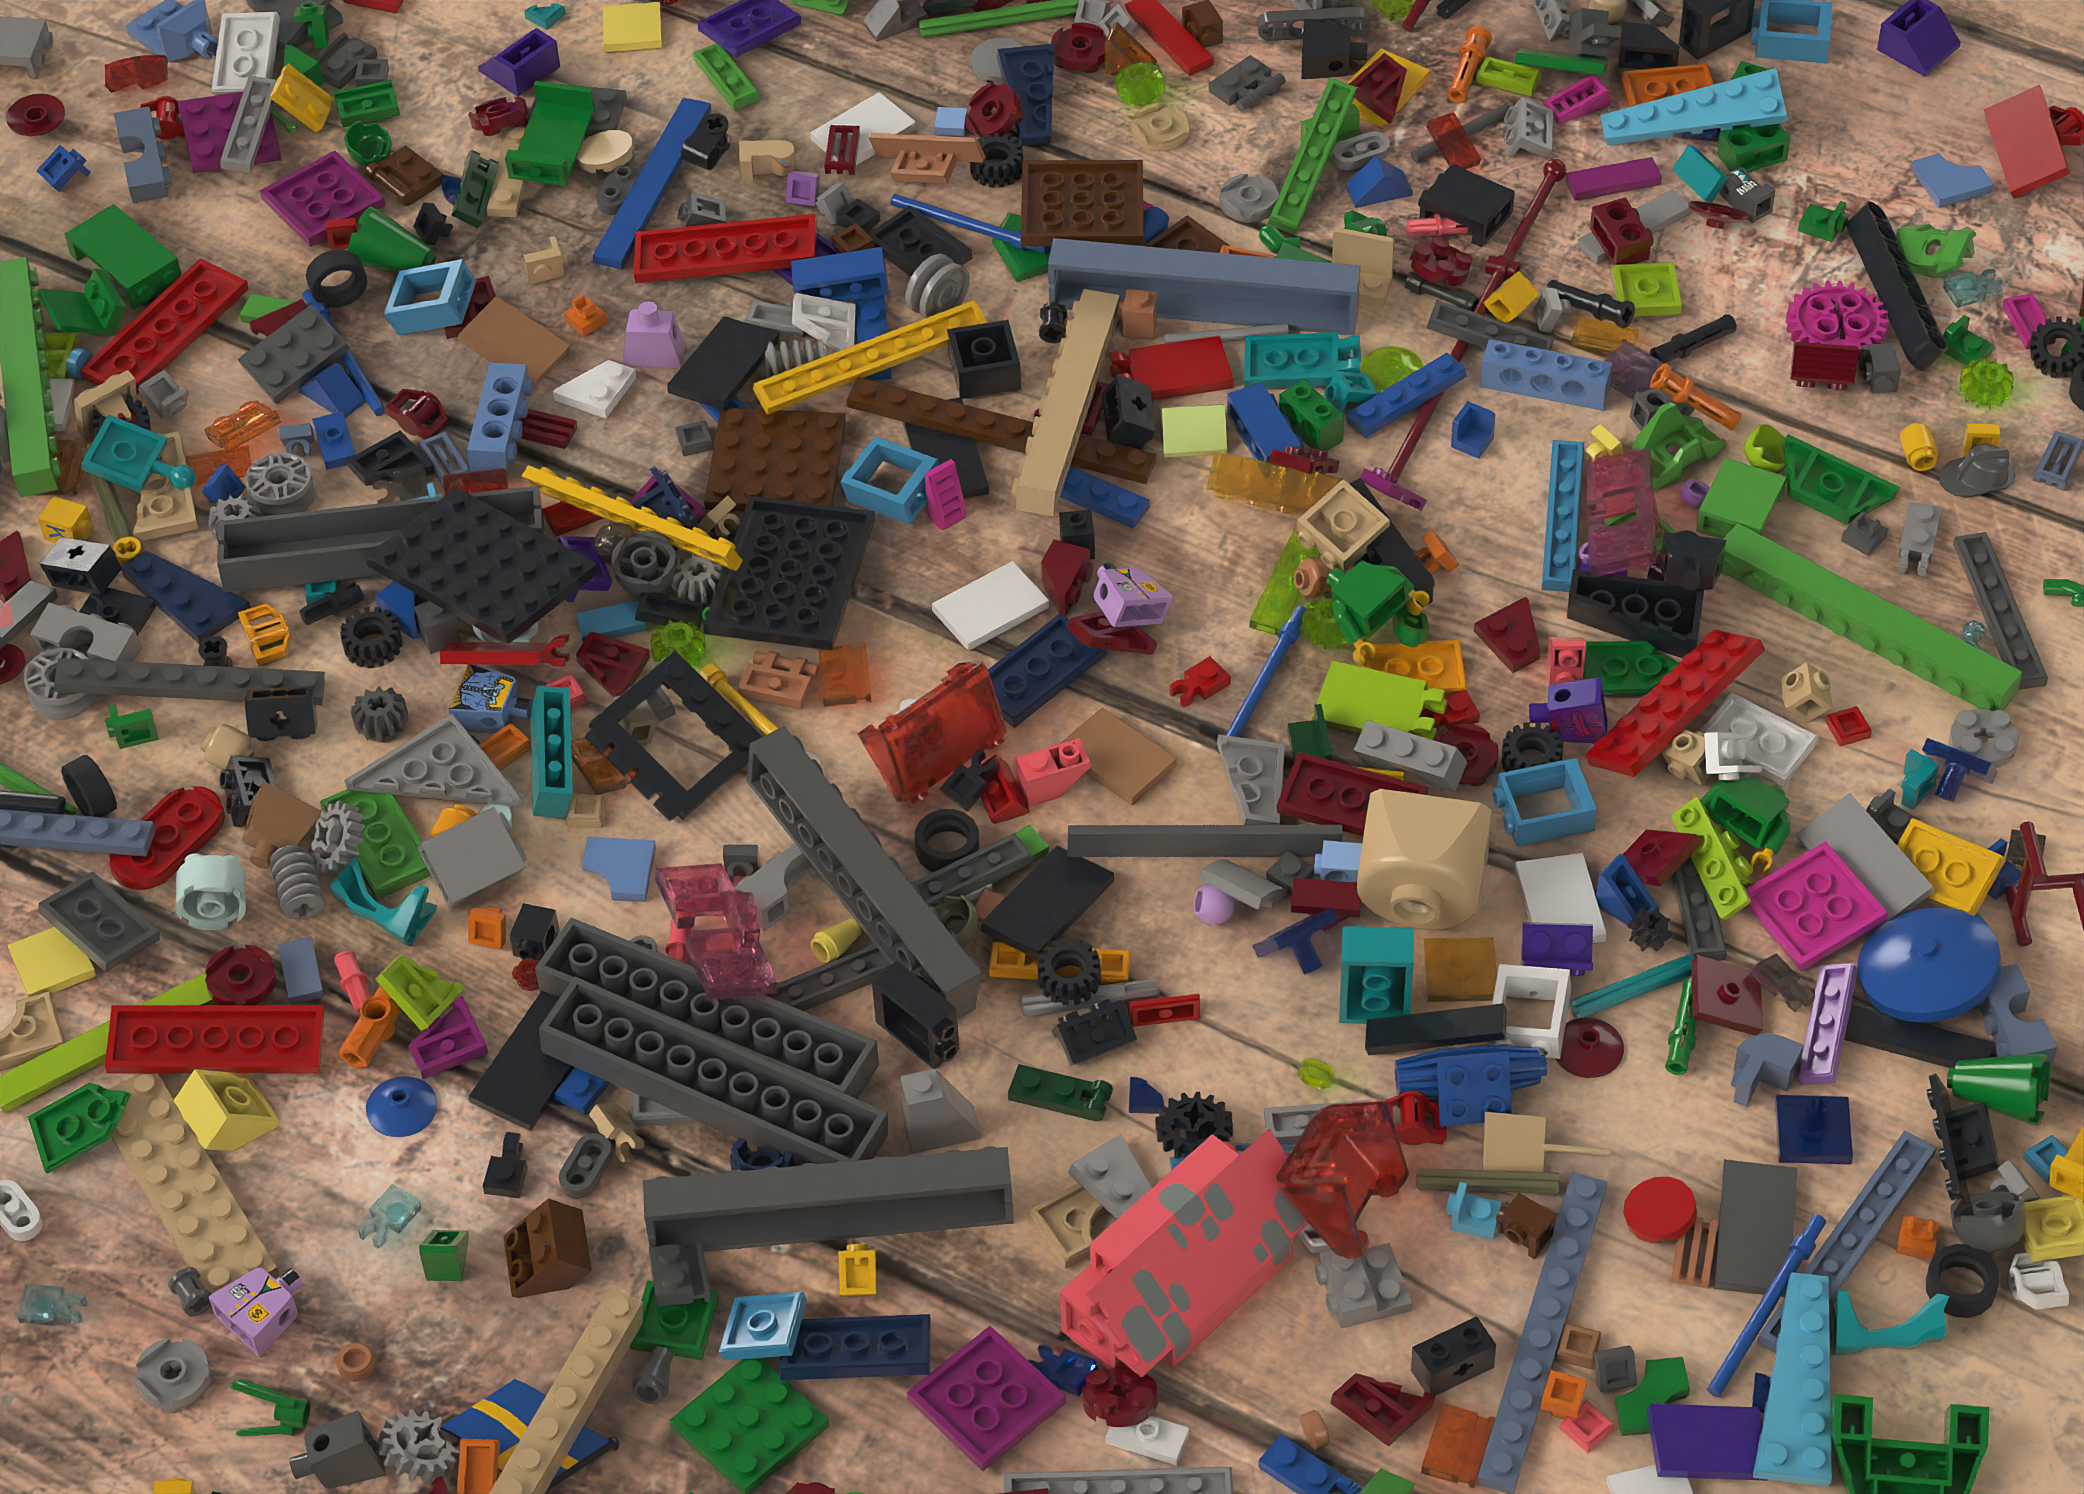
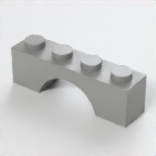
(772, 883)

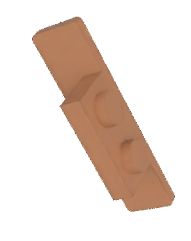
(925, 157)

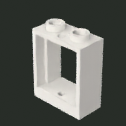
(1535, 984)

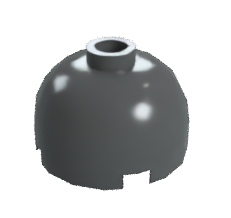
(644, 563)
(1990, 1221)

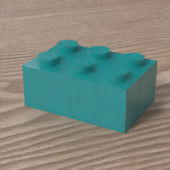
(1375, 973)

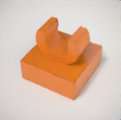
(585, 316)
(1437, 552)
(487, 927)
(1917, 1237)
(1563, 1394)

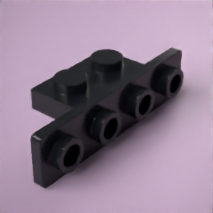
(1966, 1140)

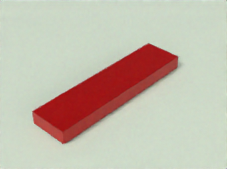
(1170, 35)

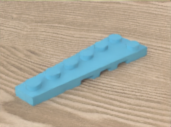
(1735, 102)
(1798, 1408)

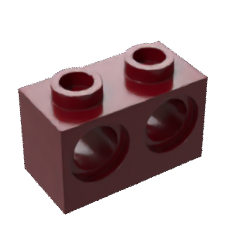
(1621, 232)

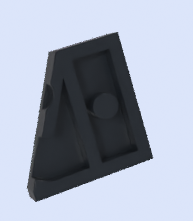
(388, 457)

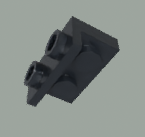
(241, 782)
(1094, 1032)

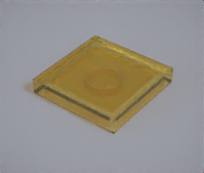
(1460, 969)

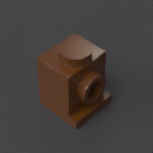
(1203, 23)
(1526, 1223)

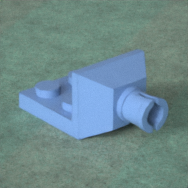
(175, 30)

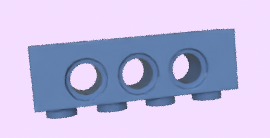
(1545, 374)
(499, 417)

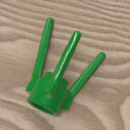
(289, 1410)

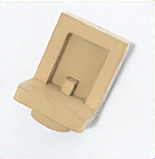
(546, 263)

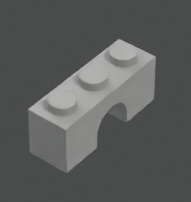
(68, 628)
(1428, 759)

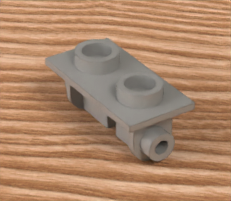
(1553, 17)

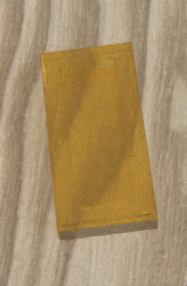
(1601, 335)

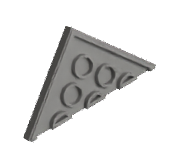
(438, 765)

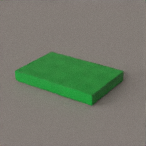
(1561, 61)

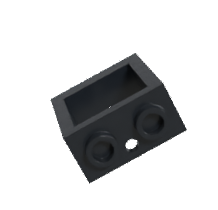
(1702, 37)
(916, 1015)

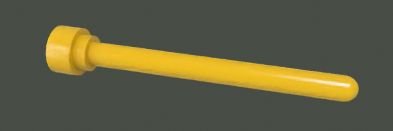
(717, 679)

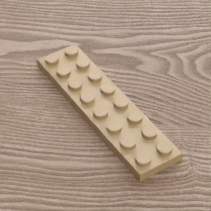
(186, 1186)

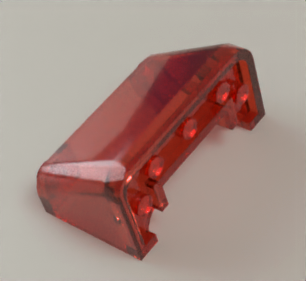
(937, 732)
(1338, 1166)

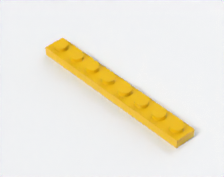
(864, 358)
(620, 510)

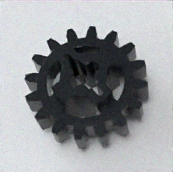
(1177, 1123)

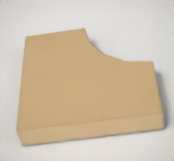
(31, 1031)
(1067, 1223)

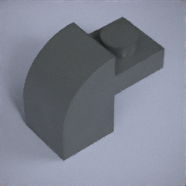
(1591, 33)

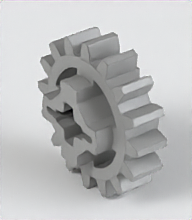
(336, 838)
(418, 1446)

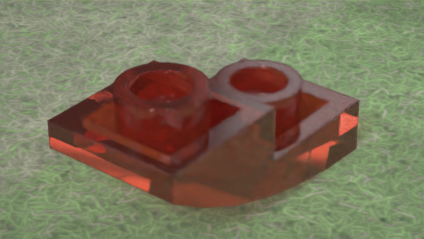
(143, 70)

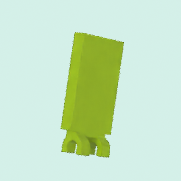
(1362, 694)

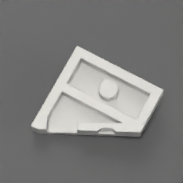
(597, 389)

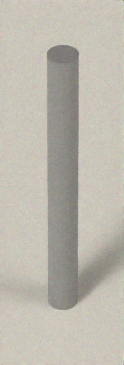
(1229, 334)

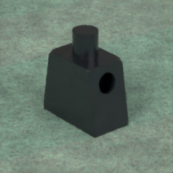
(1328, 50)
(1691, 560)

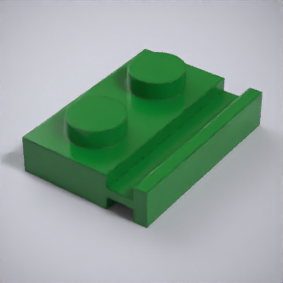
(366, 103)

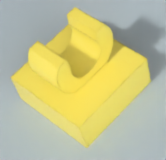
(1604, 444)

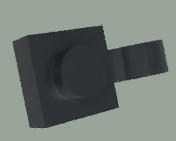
(506, 1173)

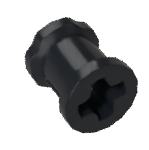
(1052, 325)
(214, 652)

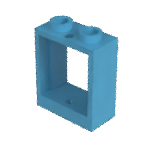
(1793, 45)
(449, 310)
(912, 496)
(1540, 779)

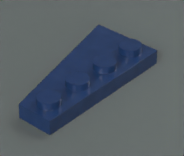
(1031, 75)
(184, 597)

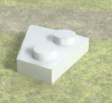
(825, 320)

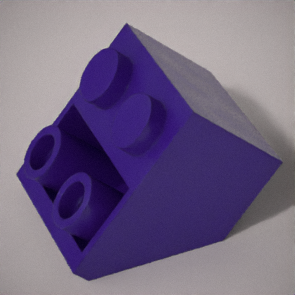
(1918, 36)
(523, 62)

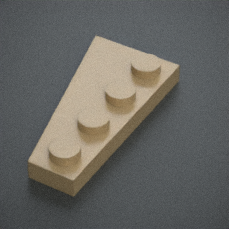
(162, 506)

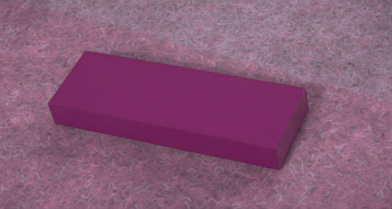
(1613, 178)

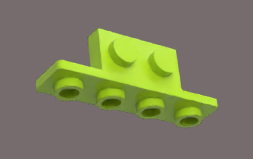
(1716, 859)

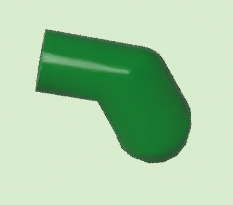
(1273, 238)
(2065, 587)

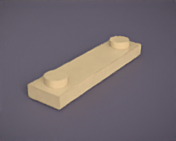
(506, 192)

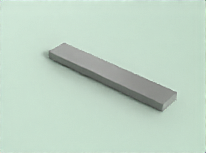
(1134, 1481)

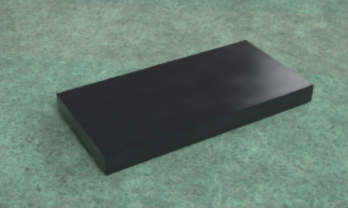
(722, 363)
(951, 446)
(1047, 902)
(521, 1076)

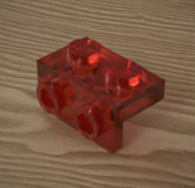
(476, 481)

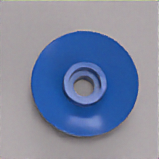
(401, 1117)

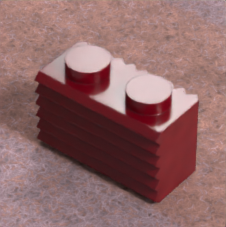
(1823, 364)

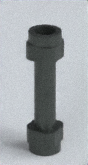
(1418, 285)

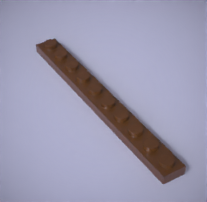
(992, 428)

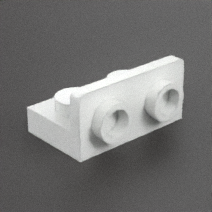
(1725, 755)

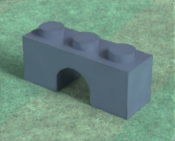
(138, 134)
(2008, 1032)

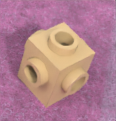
(1806, 692)
(1687, 756)

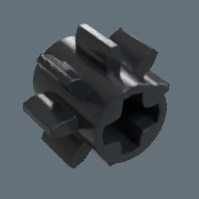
(1658, 929)

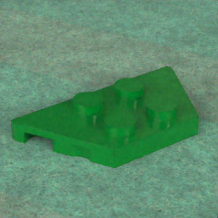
(1832, 483)

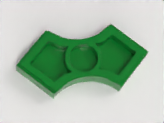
(1663, 1384)

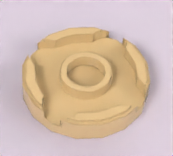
(1160, 127)
(605, 151)

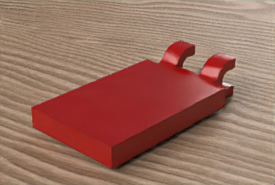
(1176, 367)
(512, 654)

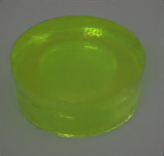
(1316, 1073)

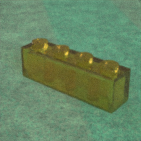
(1267, 482)

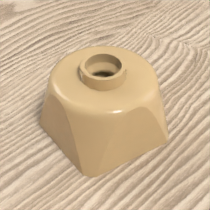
(1423, 858)

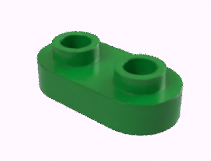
(1410, 628)

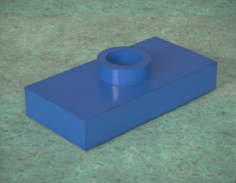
(334, 439)

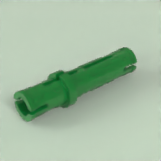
(1679, 1056)

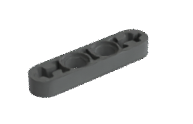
(1277, 18)

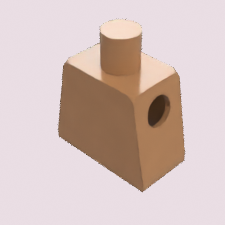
(275, 822)

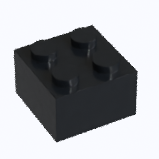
(984, 359)

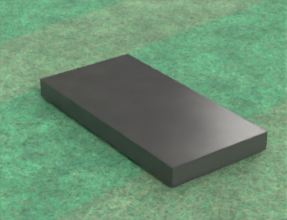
(1754, 1225)

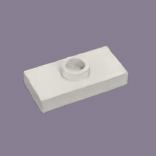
(1151, 1438)

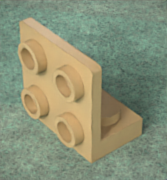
(1374, 257)

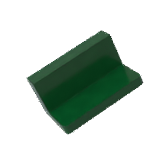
(1310, 736)

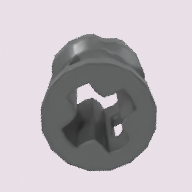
(190, 1291)

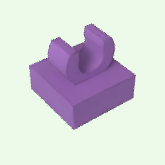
(802, 188)

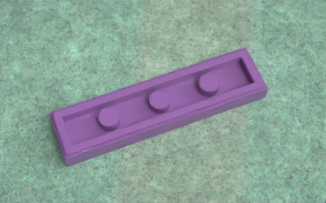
(1827, 1024)

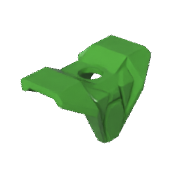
(1953, 247)
(1672, 428)

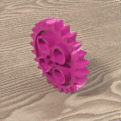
(1857, 315)

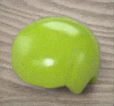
(1765, 448)

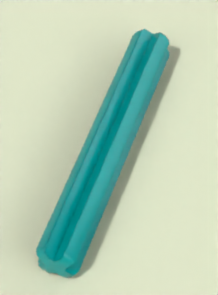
(1632, 986)

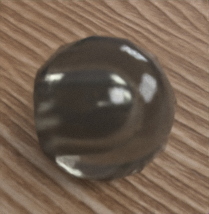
(609, 537)

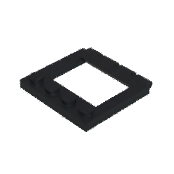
(652, 777)

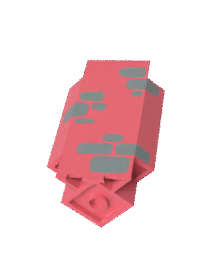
(1183, 1257)

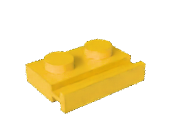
(302, 98)

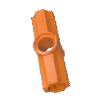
(371, 1029)

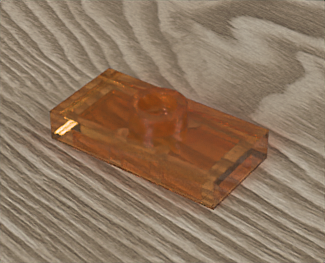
(207, 463)

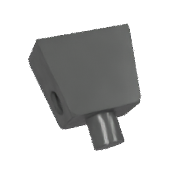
(340, 1453)

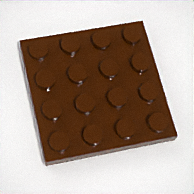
(1082, 201)
(775, 456)

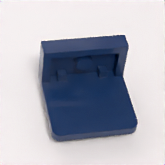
(667, 501)

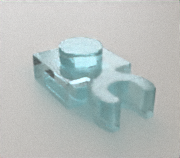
(1969, 289)
(389, 1212)
(45, 1303)

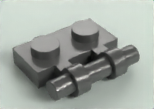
(1240, 84)

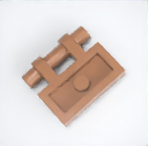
(778, 686)

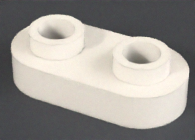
(17, 1212)

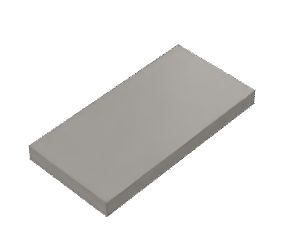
(1869, 855)

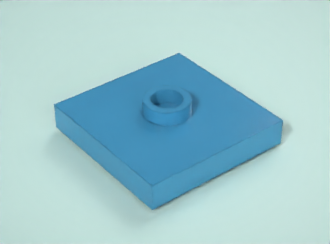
(763, 1326)

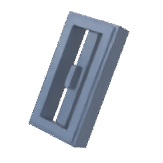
(452, 449)
(2053, 477)

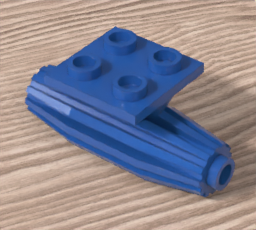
(1470, 1079)

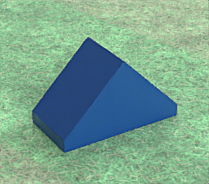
(1378, 183)
(333, 391)
(401, 603)
(1622, 891)

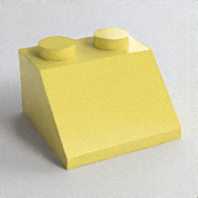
(224, 1109)

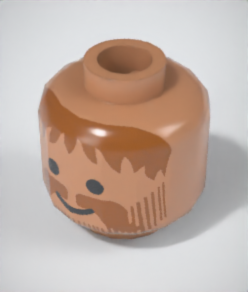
(1313, 579)

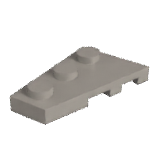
(1254, 777)
(1111, 1176)

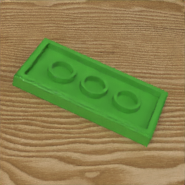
(389, 845)

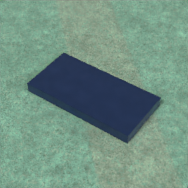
(1040, 669)
(860, 1348)

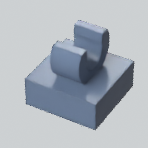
(297, 435)

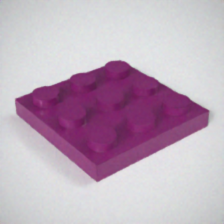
(207, 128)
(321, 193)
(986, 1398)

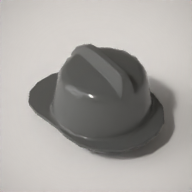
(1980, 472)

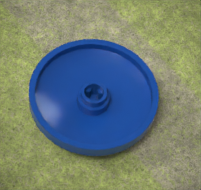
(1929, 964)

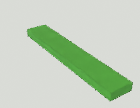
(1312, 155)

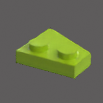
(417, 990)

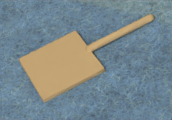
(1519, 1144)

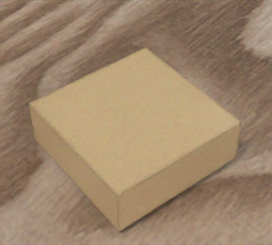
(586, 811)

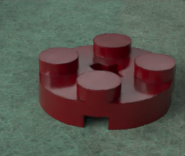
(1067, 50)
(1007, 112)
(499, 114)
(1441, 261)
(1481, 749)
(251, 991)
(1102, 1394)

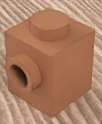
(1138, 314)

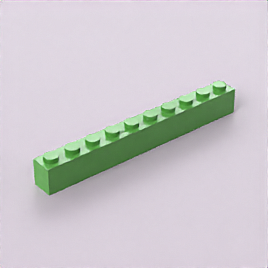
(26, 382)
(1869, 620)

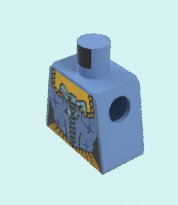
(488, 700)

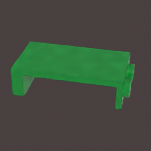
(552, 134)
(125, 254)

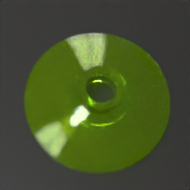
(1390, 365)

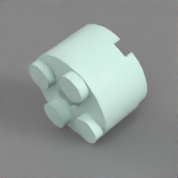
(210, 891)

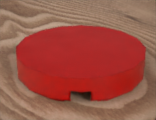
(1660, 1209)

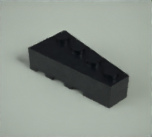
(1393, 550)
(1638, 610)

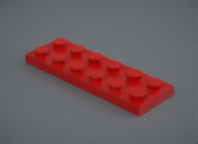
(723, 248)
(167, 325)
(1674, 702)
(214, 1039)

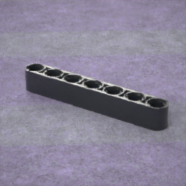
(1896, 286)

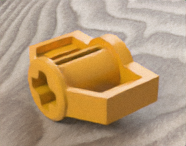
(265, 633)

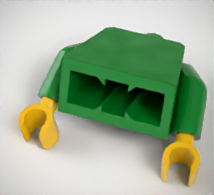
(1368, 599)
(1752, 813)

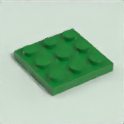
(749, 1423)

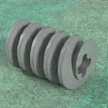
(784, 359)
(296, 882)

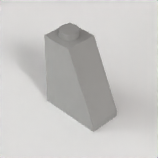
(936, 1112)

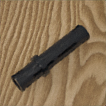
(1682, 345)

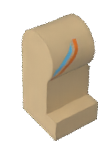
(766, 158)

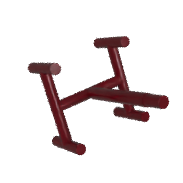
(2035, 878)

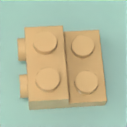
(1341, 526)

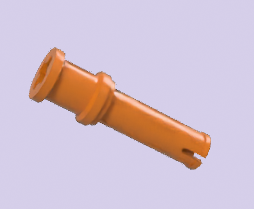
(1471, 56)
(1683, 391)

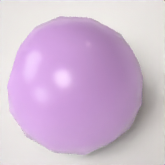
(1213, 905)

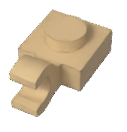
(617, 1125)

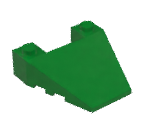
(1906, 1466)

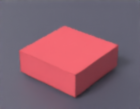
(577, 695)
(1588, 1428)

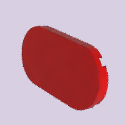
(182, 825)

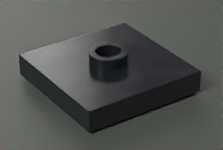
(120, 607)

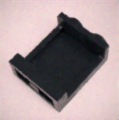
(1468, 201)

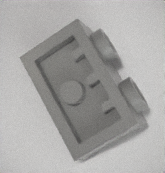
(1529, 128)

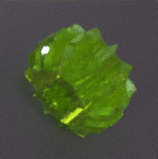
(1140, 83)
(1986, 383)
(1321, 625)
(682, 638)

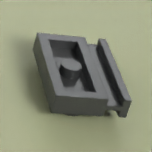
(341, 58)
(678, 1274)

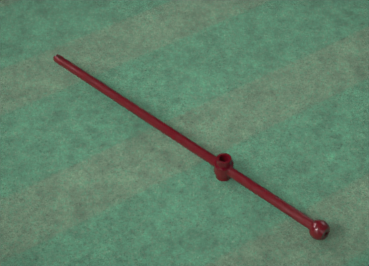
(1501, 270)

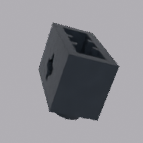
(1128, 412)
(81, 565)
(297, 706)
(1453, 1357)

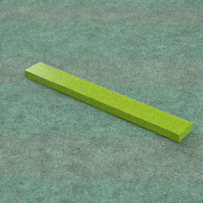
(85, 1050)

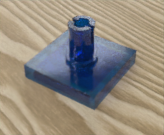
(1957, 766)
(1298, 938)
(1813, 1129)

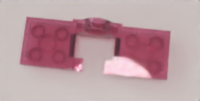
(1616, 488)
(726, 958)

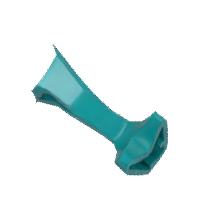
(402, 922)
(1853, 1337)

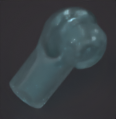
(1972, 632)

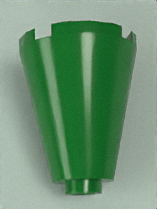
(388, 245)
(2004, 1084)

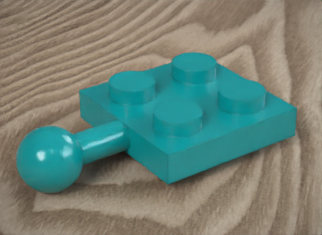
(130, 454)

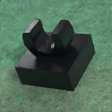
(431, 224)

